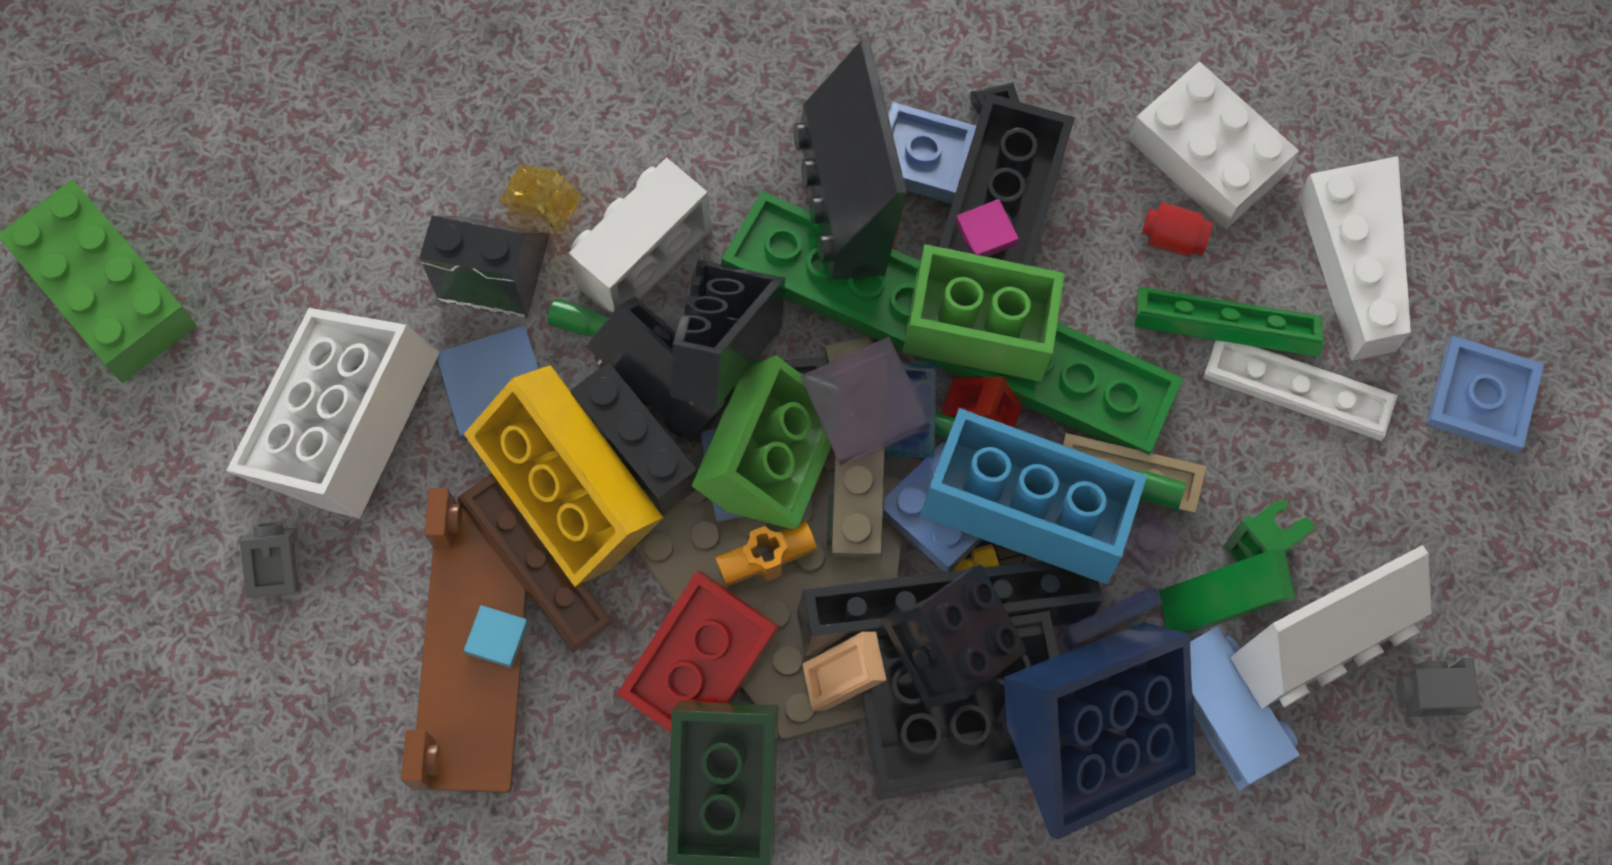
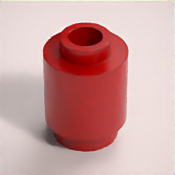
(1177, 230)

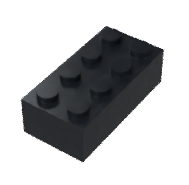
(1013, 160)

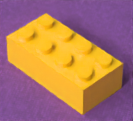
(562, 475)

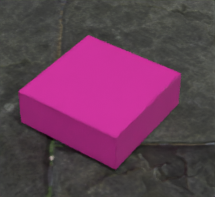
(987, 229)

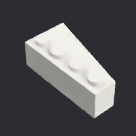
(1361, 250)

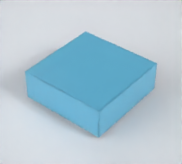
(496, 636)

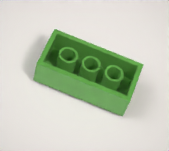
(97, 281)

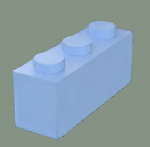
(1240, 732)

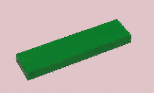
(1229, 321)

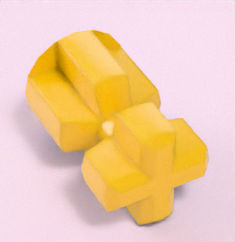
(980, 556)

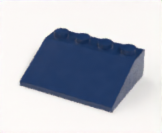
(1104, 724)

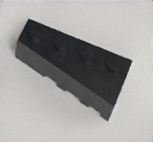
(723, 330)

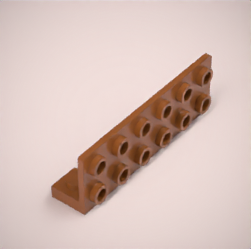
(464, 702)

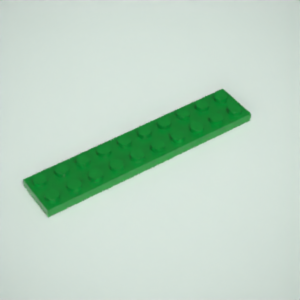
(1084, 384)

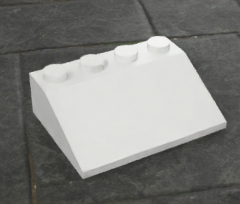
(335, 410)

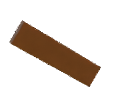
(569, 609)

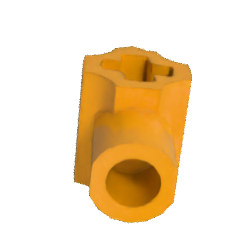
(745, 562)

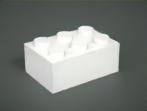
(1212, 144)
(641, 237)

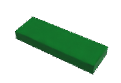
(1228, 592)

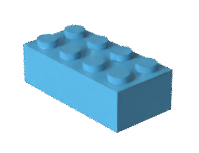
(1034, 496)

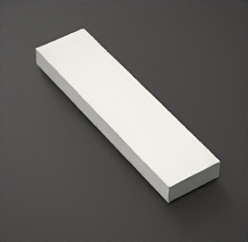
(1301, 388)

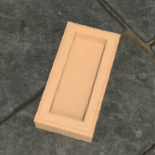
(844, 671)

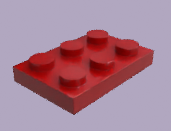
(698, 651)

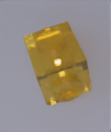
(541, 194)

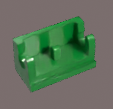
(1262, 534)

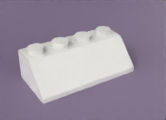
(1337, 630)

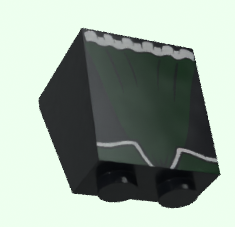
(483, 263)

